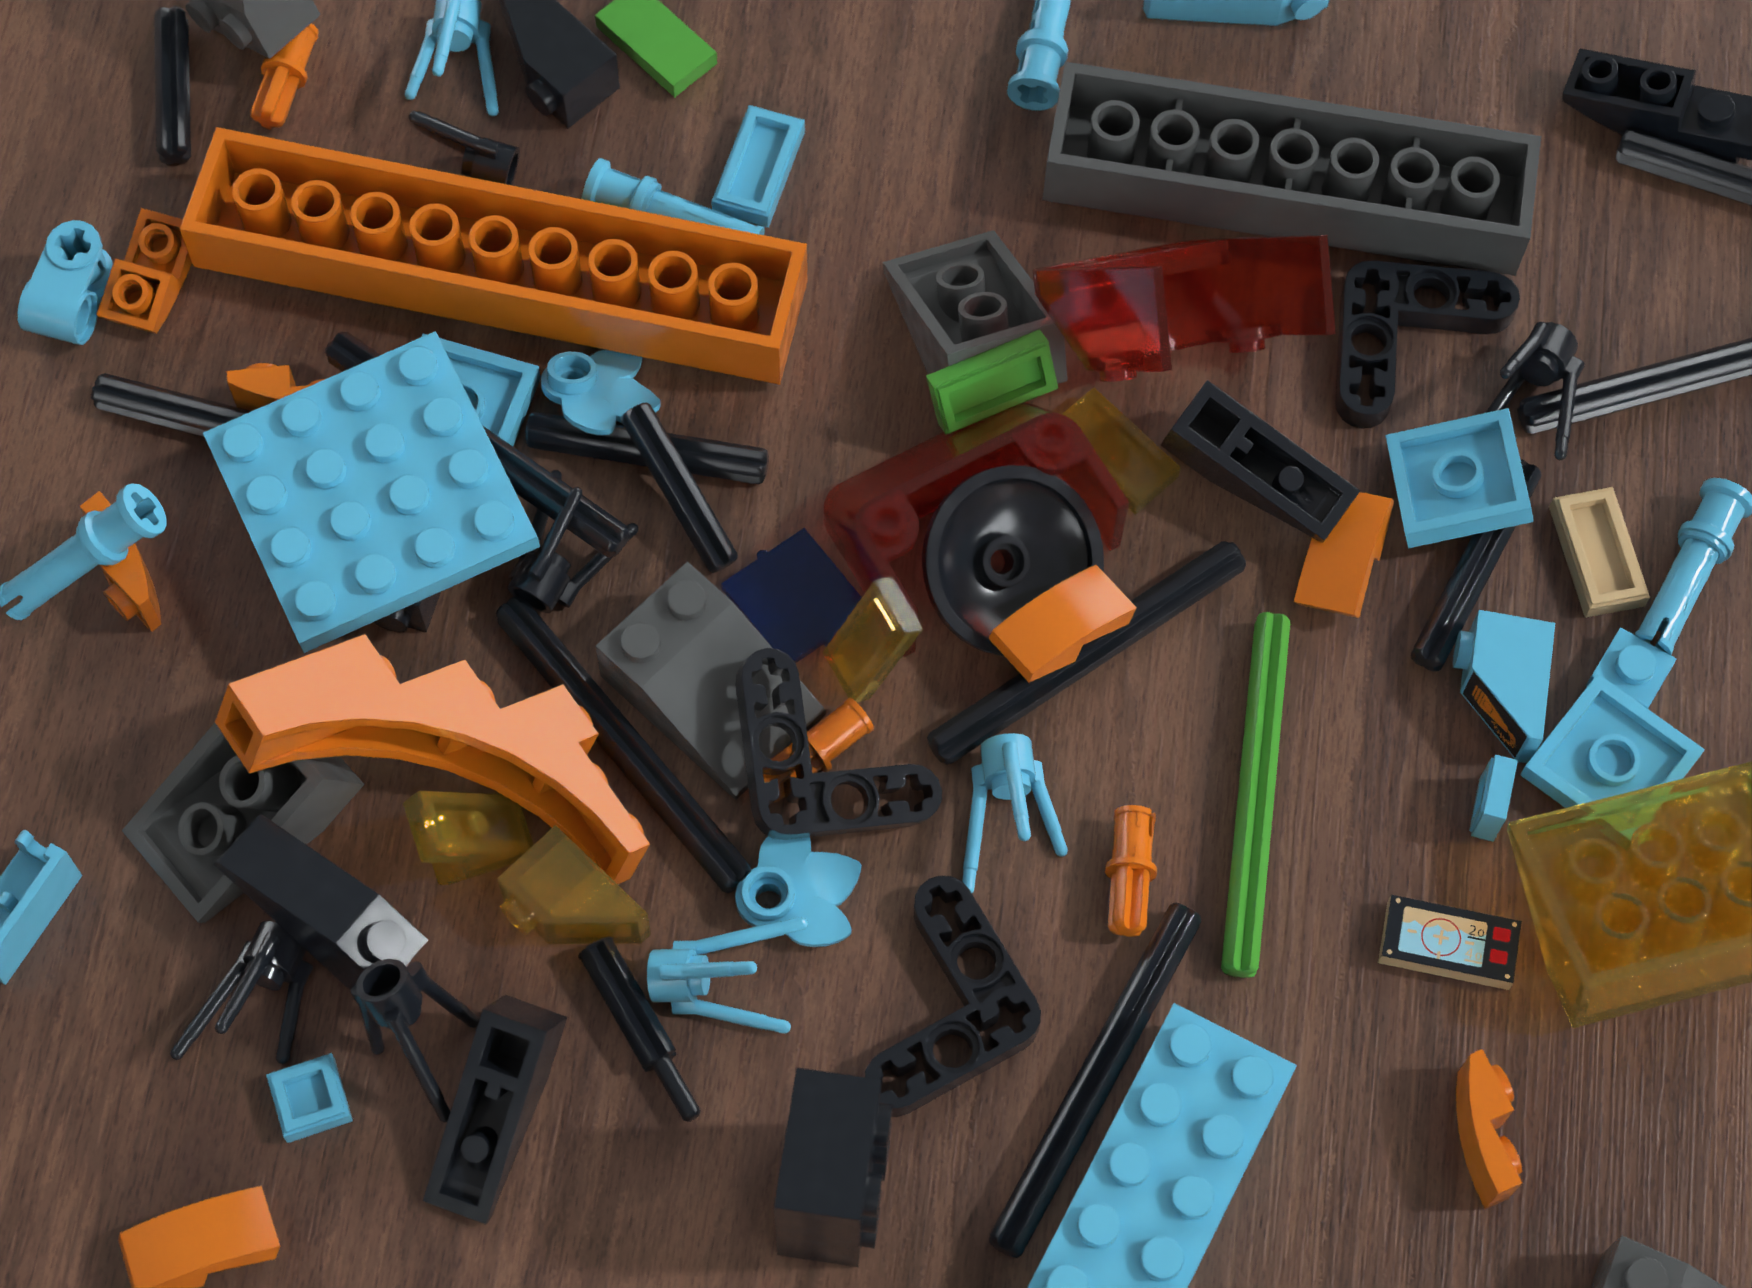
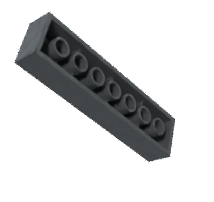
(1292, 168)

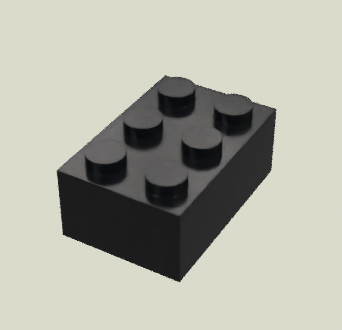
(832, 1167)

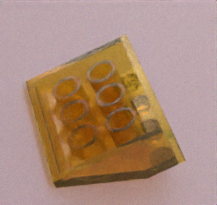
(1642, 893)

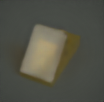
(466, 832)

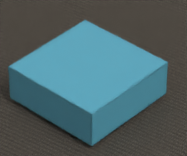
(1493, 797)
(309, 1098)

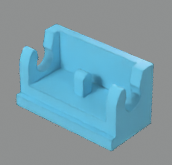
(30, 896)

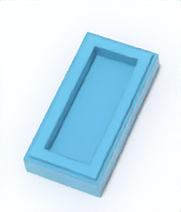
(758, 166)

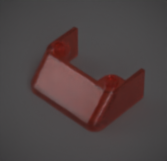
(1142, 303)
(879, 510)

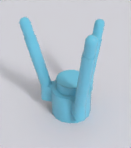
(454, 29)
(1011, 774)
(684, 973)

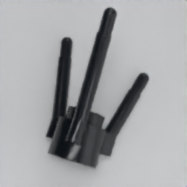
(482, 157)
(1541, 361)
(542, 573)
(264, 961)
(392, 998)

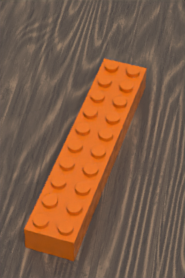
(496, 255)

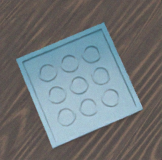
(371, 491)

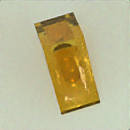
(568, 896)

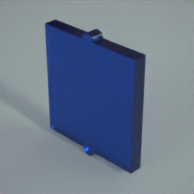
(793, 595)

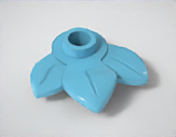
(595, 388)
(808, 887)

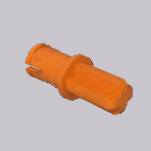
(282, 78)
(828, 740)
(1130, 870)

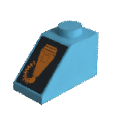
(1507, 677)

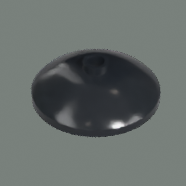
(1026, 517)

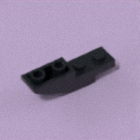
(1660, 103)

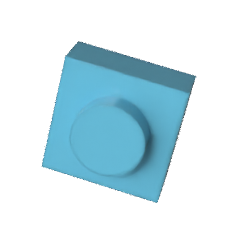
(1634, 667)

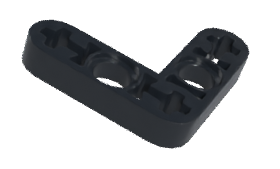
(1398, 307)
(811, 789)
(979, 997)

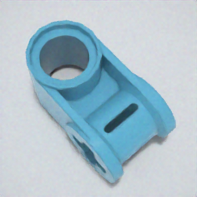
(66, 284)

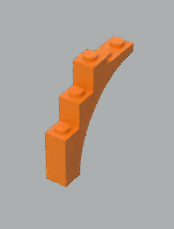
(447, 720)

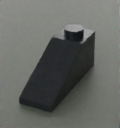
(560, 59)
(1258, 463)
(318, 902)
(494, 1106)

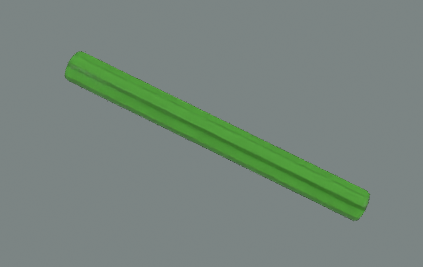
(1256, 796)

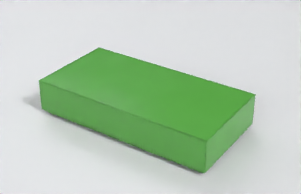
(657, 42)
(992, 381)

